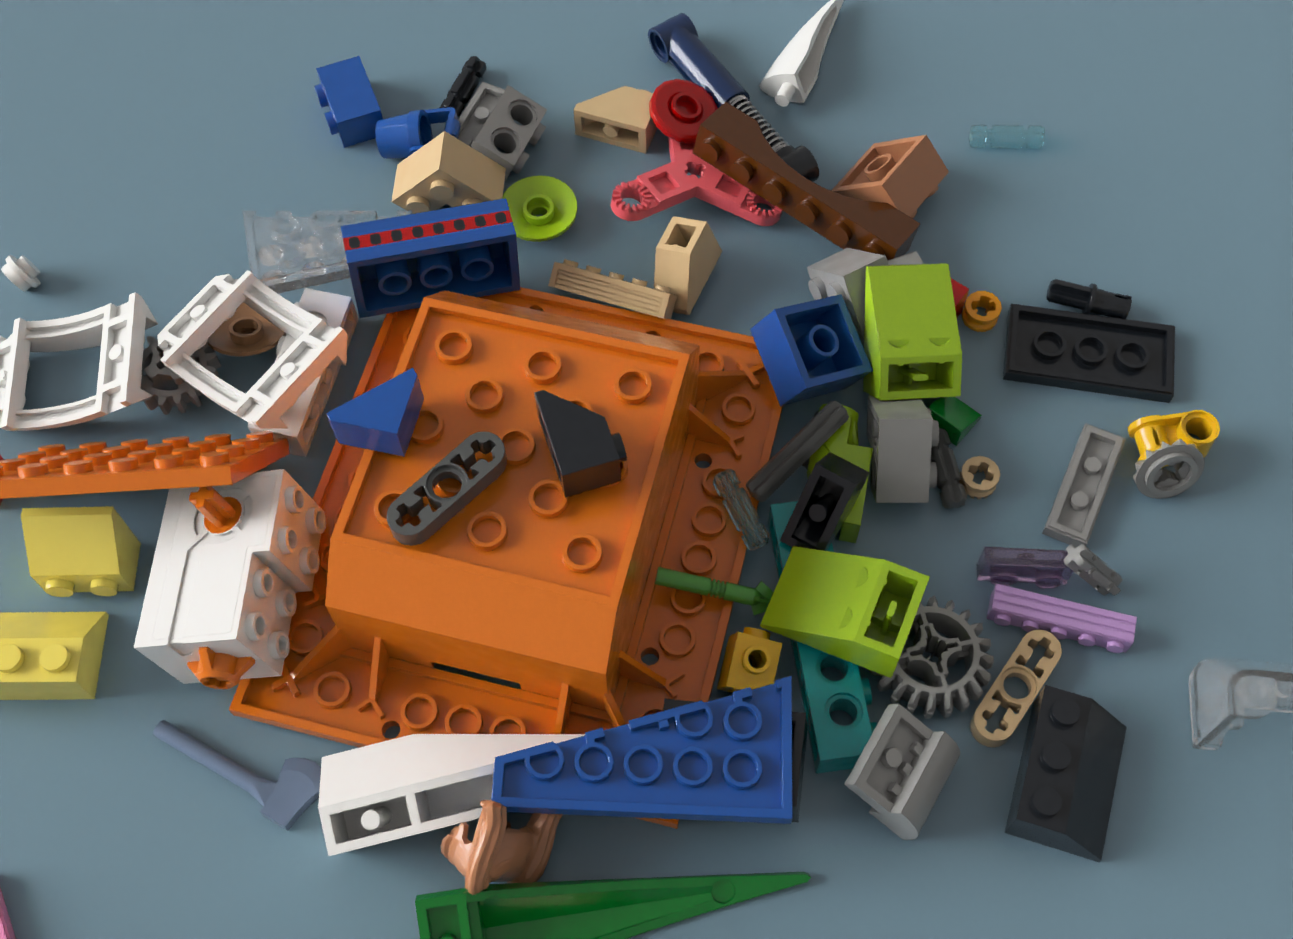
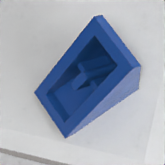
(381, 417)

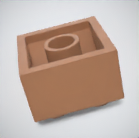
(896, 173)

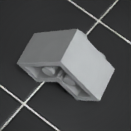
(845, 275)
(901, 453)

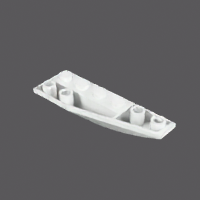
(411, 785)

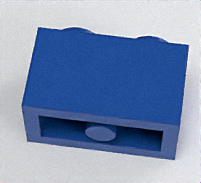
(350, 101)

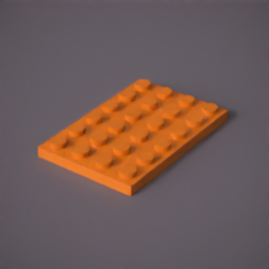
(139, 465)

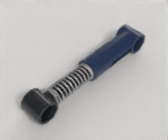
(679, 44)

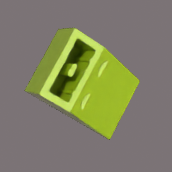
(911, 333)
(846, 606)

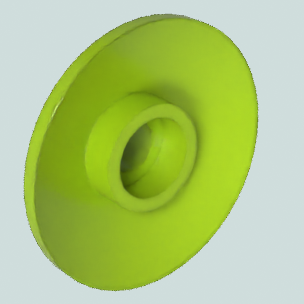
(541, 197)

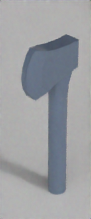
(281, 800)

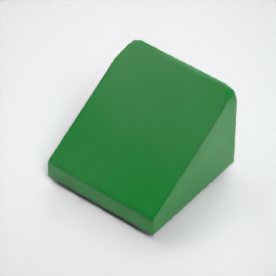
(954, 417)

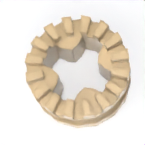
(987, 486)

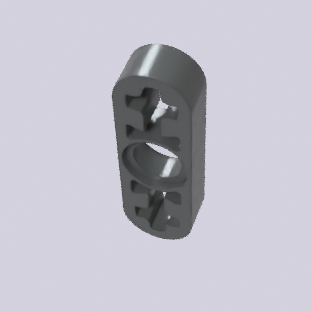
(446, 508)

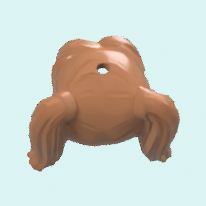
(500, 851)

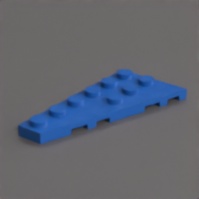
(681, 763)

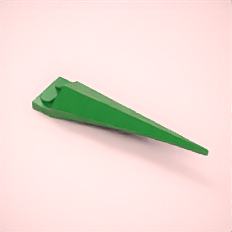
(587, 906)

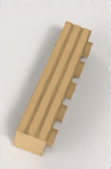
(613, 289)

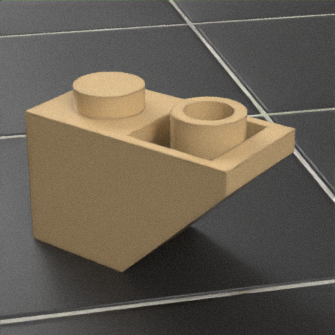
(685, 260)

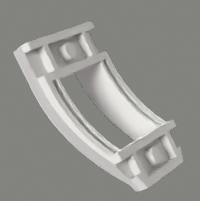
(122, 340)
(284, 381)

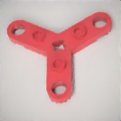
(671, 185)

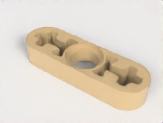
(1011, 669)

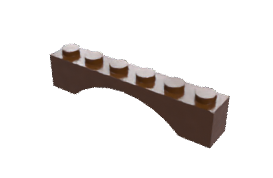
(740, 150)

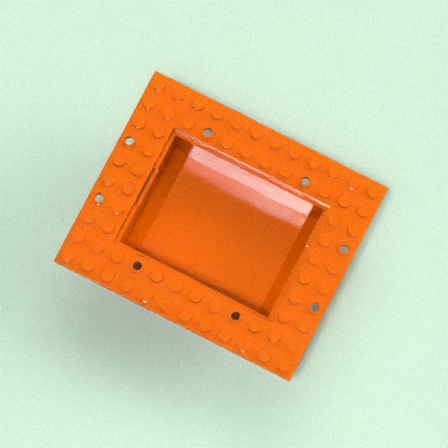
(521, 574)

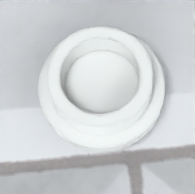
(21, 272)

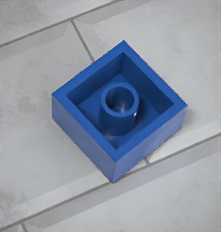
(810, 349)

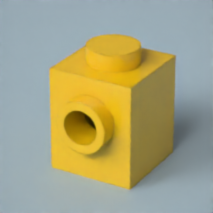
(736, 670)

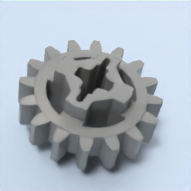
(167, 386)

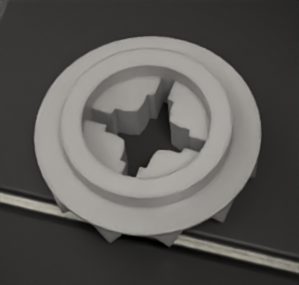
(1164, 483)

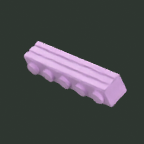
(1062, 618)

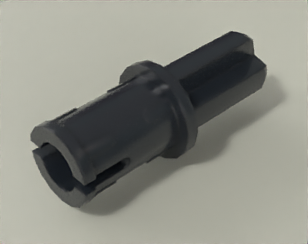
(1089, 299)

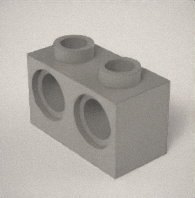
(508, 135)

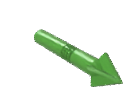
(756, 597)

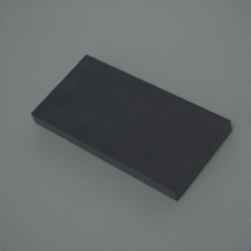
(1090, 353)

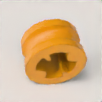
(981, 299)

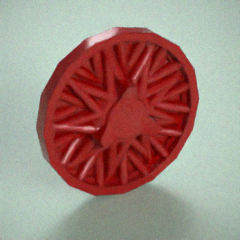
(680, 108)

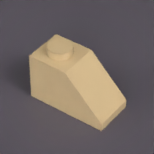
(617, 118)

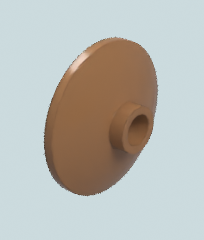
(245, 334)

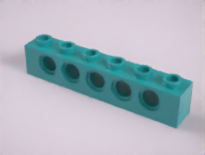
(832, 745)

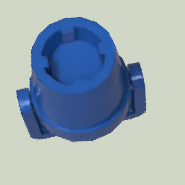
(407, 133)

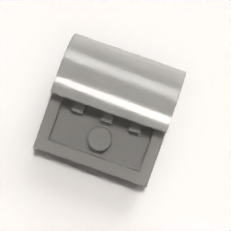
(903, 771)

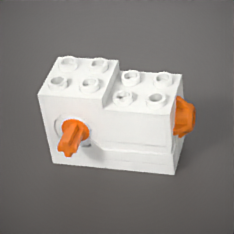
(229, 578)

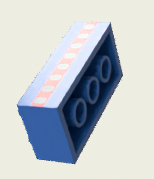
(429, 252)

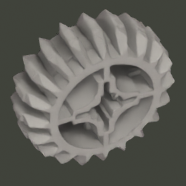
(961, 644)

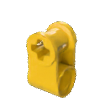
(1154, 429)

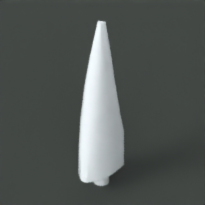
(799, 62)

